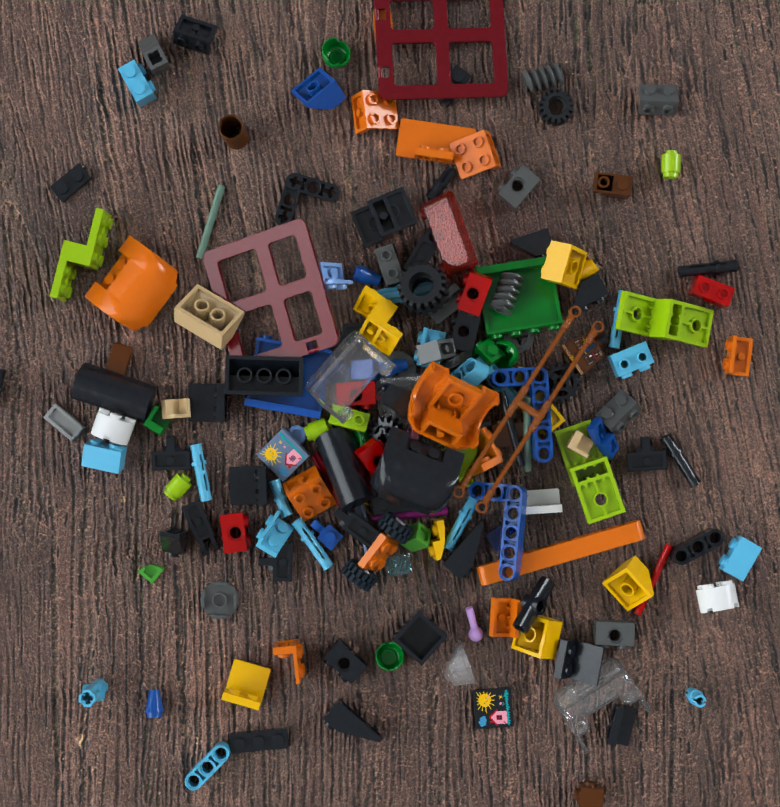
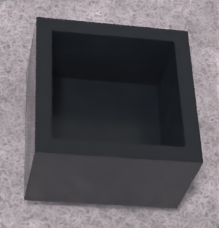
(419, 636)

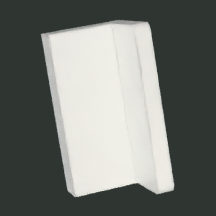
(543, 501)

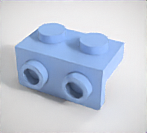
(333, 276)

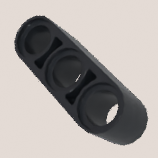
(687, 546)

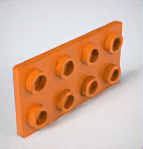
(429, 140)

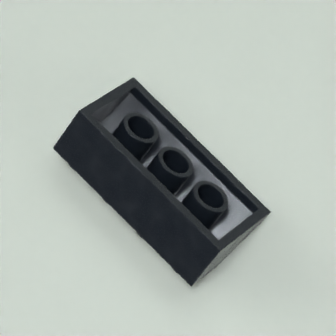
(264, 375)

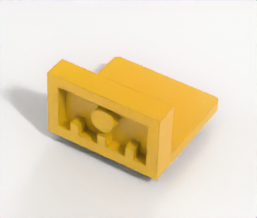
(246, 684)

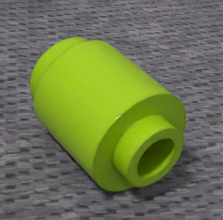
(670, 164)
(316, 428)
(178, 486)

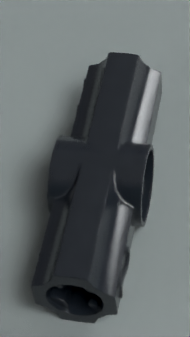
(533, 604)

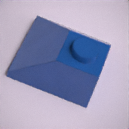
(319, 91)

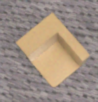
(175, 408)
(579, 444)

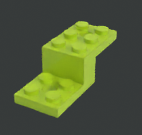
(81, 255)
(664, 319)
(590, 476)

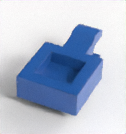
(328, 535)

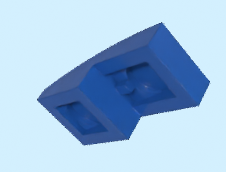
(604, 441)

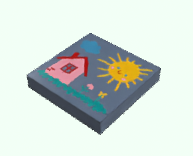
(283, 454)

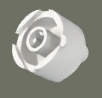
(113, 427)
(717, 597)

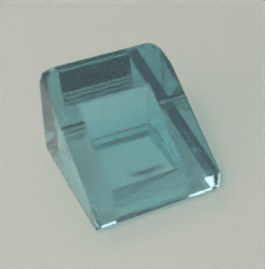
(399, 565)

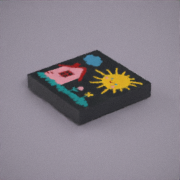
(493, 707)

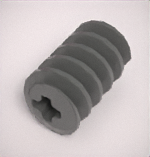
(542, 77)
(505, 291)

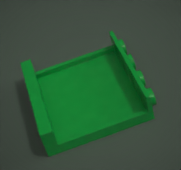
(535, 306)

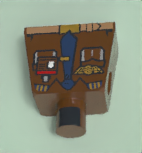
(590, 356)

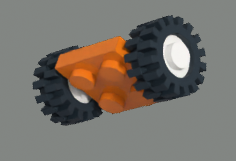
(375, 558)

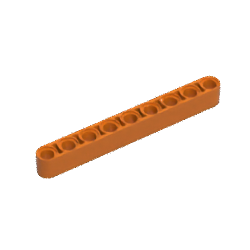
(567, 550)

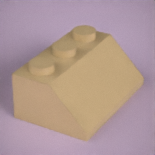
(208, 316)

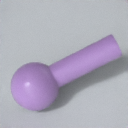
(475, 632)

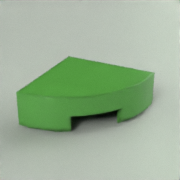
(151, 572)

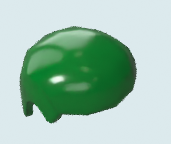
(335, 53)
(511, 354)
(389, 656)

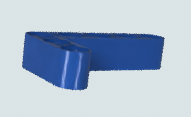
(543, 386)
(508, 523)

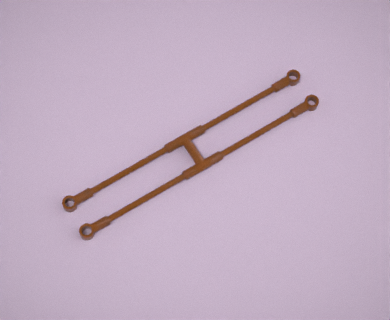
(538, 415)

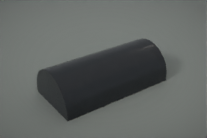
(114, 392)
(344, 468)

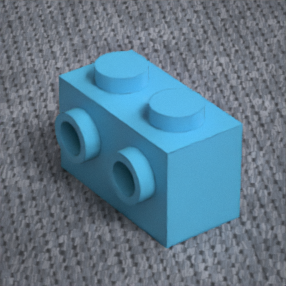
(137, 83)
(631, 359)
(104, 456)
(739, 557)

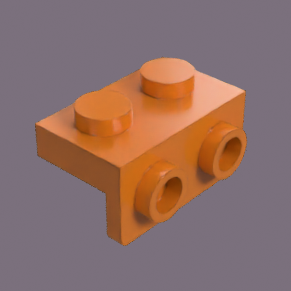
(738, 356)
(502, 616)

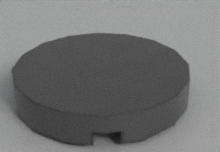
(219, 599)

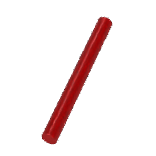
(655, 574)

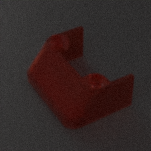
(450, 235)

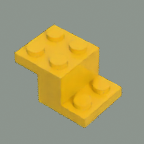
(378, 315)

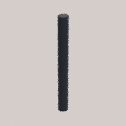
(511, 428)

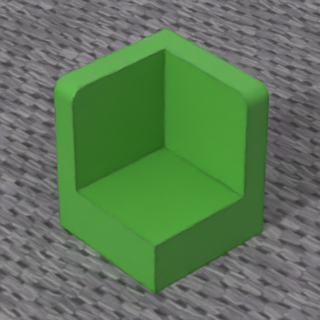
(420, 538)

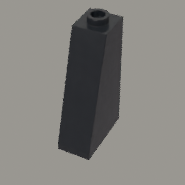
(394, 398)

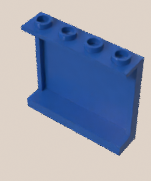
(302, 406)

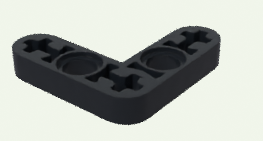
(296, 192)

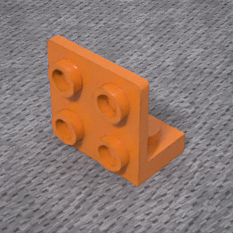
(373, 112)
(475, 154)
(492, 457)
(308, 493)
(287, 647)

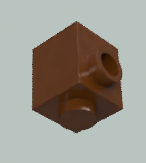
(589, 794)

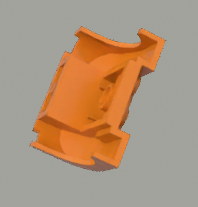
(134, 286)
(449, 408)

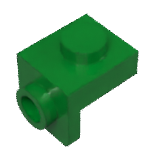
(488, 352)

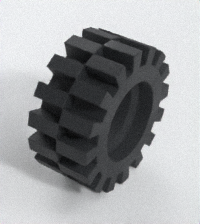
(561, 97)

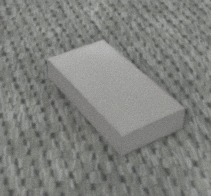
(64, 422)

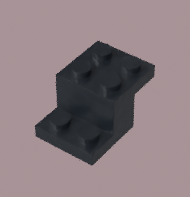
(384, 217)

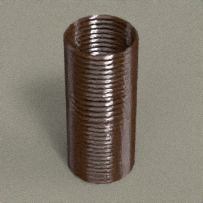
(228, 122)

